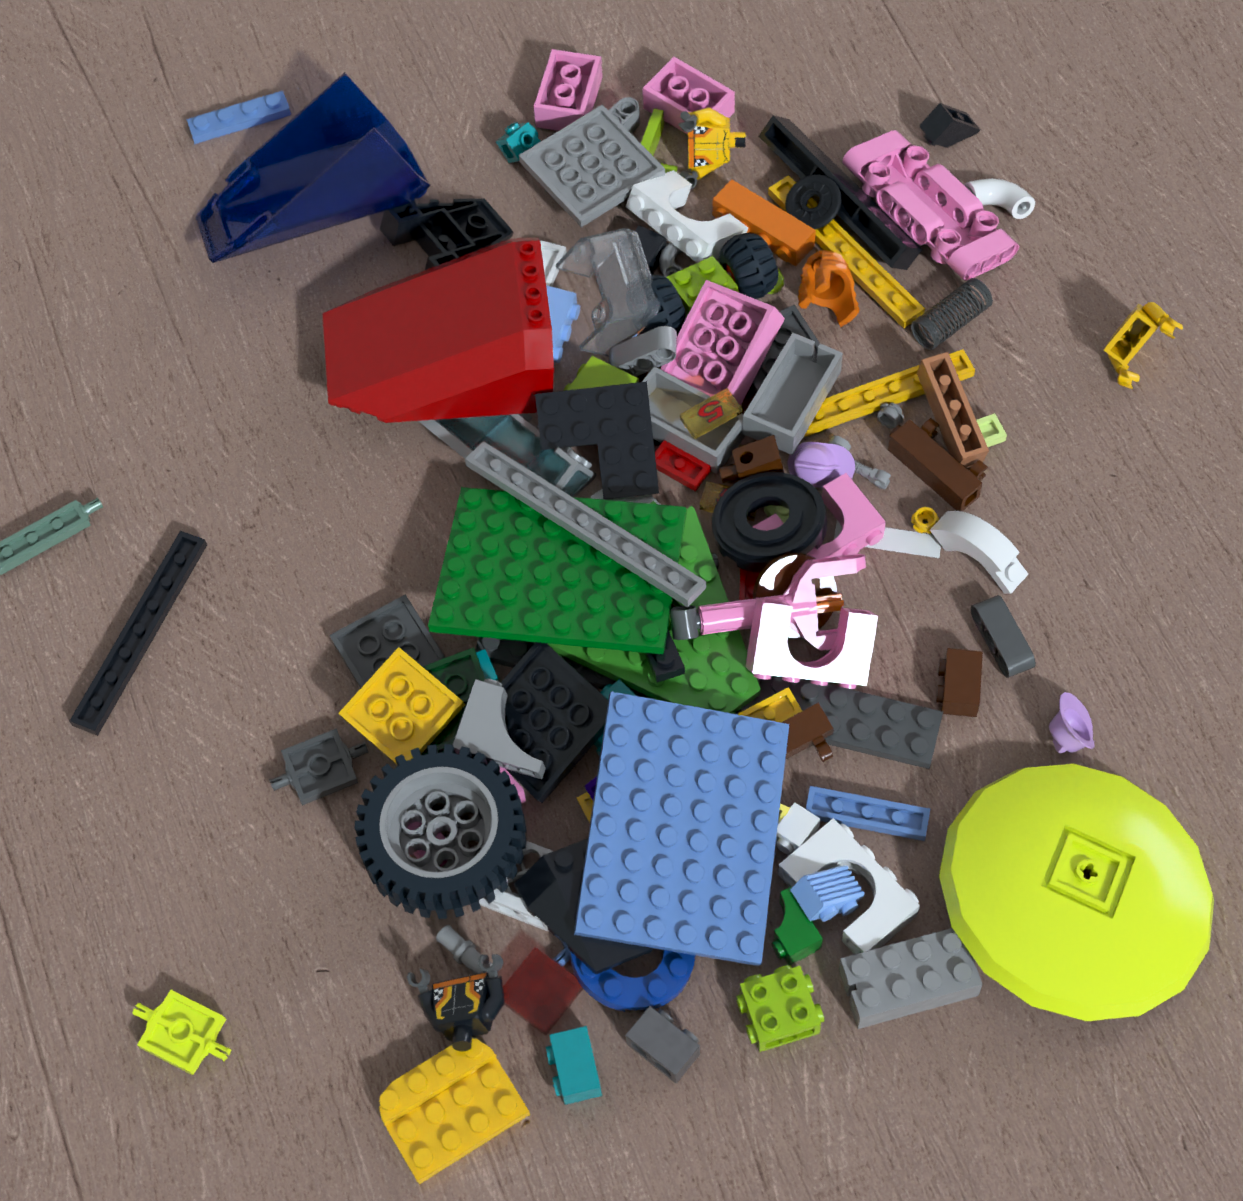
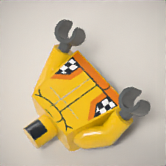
(708, 142)

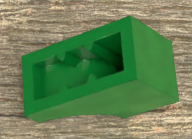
(796, 935)

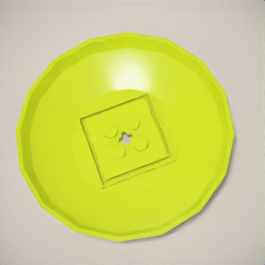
(1068, 940)

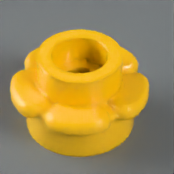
(926, 514)

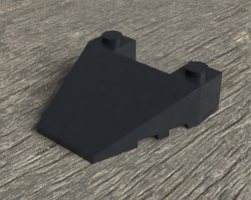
(445, 228)

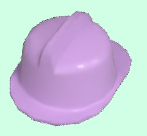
(820, 462)
(1071, 725)

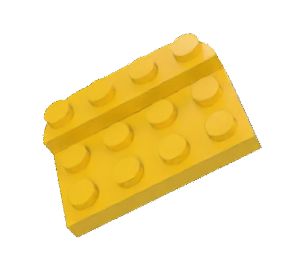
(449, 1107)

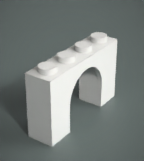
(656, 204)
(836, 847)

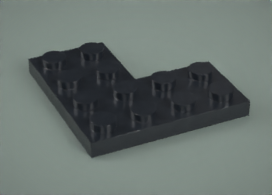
(613, 419)

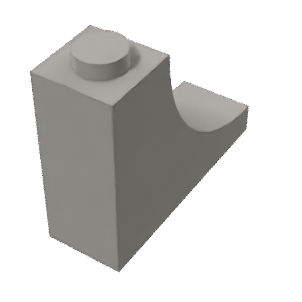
(485, 730)

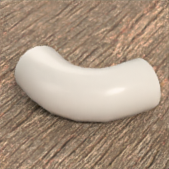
(1003, 194)

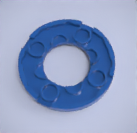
(640, 992)

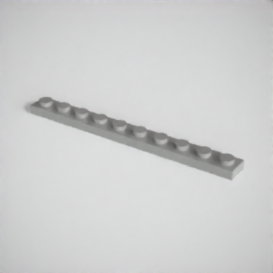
(586, 524)

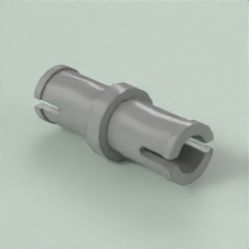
(463, 950)

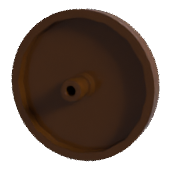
(777, 577)

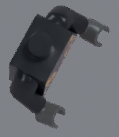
(463, 1005)

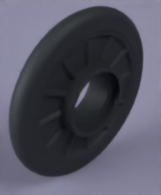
(812, 186)

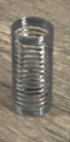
(927, 323)

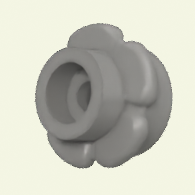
(890, 415)

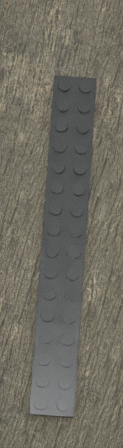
(858, 719)

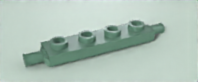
(45, 533)

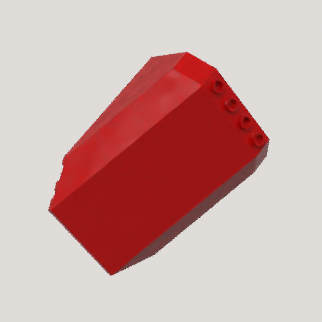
(446, 340)

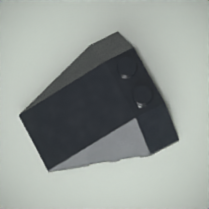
(552, 894)

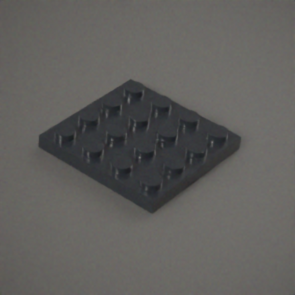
(551, 716)

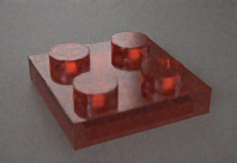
(540, 991)

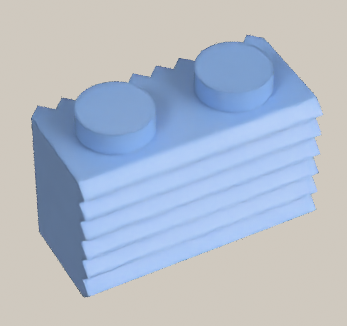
(828, 893)

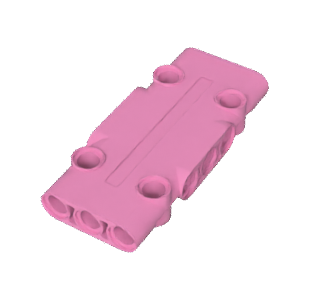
(930, 205)

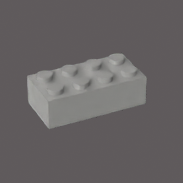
(792, 393)
(672, 397)
(909, 977)

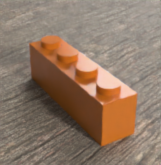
(782, 232)

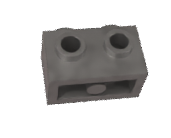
(663, 1043)

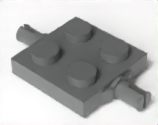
(319, 766)

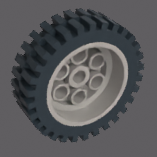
(408, 797)

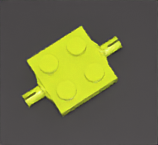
(181, 1032)

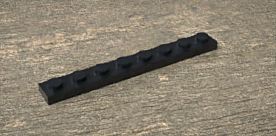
(138, 633)

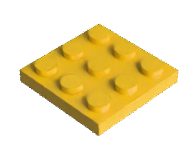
(401, 707)

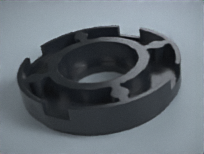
(756, 548)

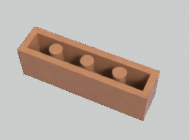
(952, 409)

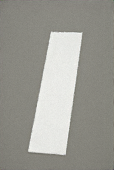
(904, 542)

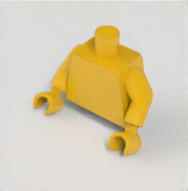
(1133, 335)

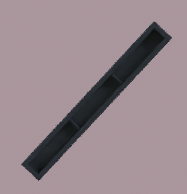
(856, 207)

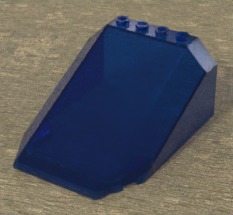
(313, 174)

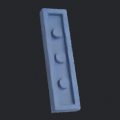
(238, 117)
(869, 813)

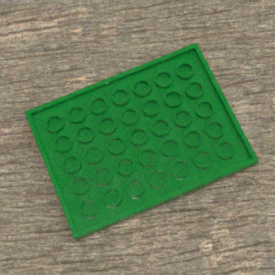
(535, 582)

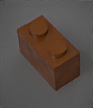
(961, 682)

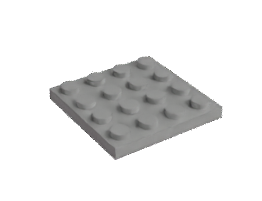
(590, 165)

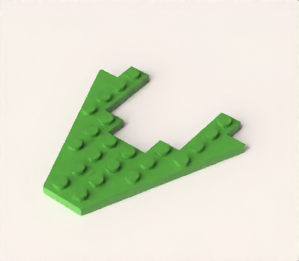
(712, 662)

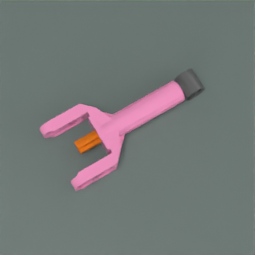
(800, 595)

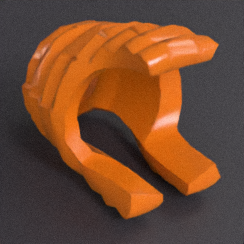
(830, 285)

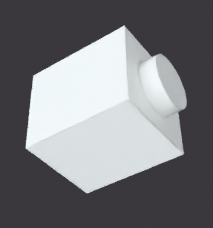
(796, 829)

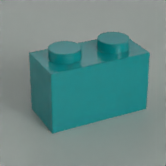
(575, 1065)

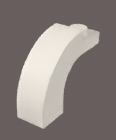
(984, 543)

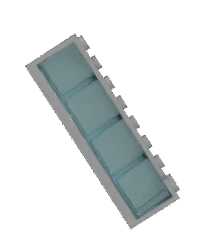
(520, 441)

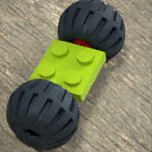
(743, 266)

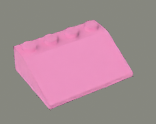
(724, 341)

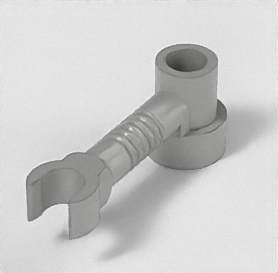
(877, 477)

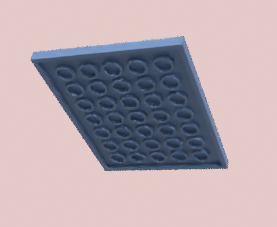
(683, 829)

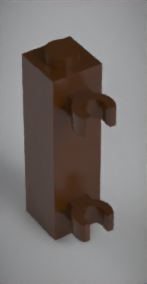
(935, 465)
(809, 729)

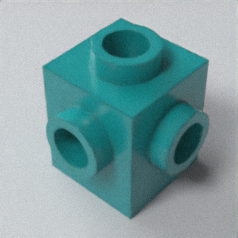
(517, 140)

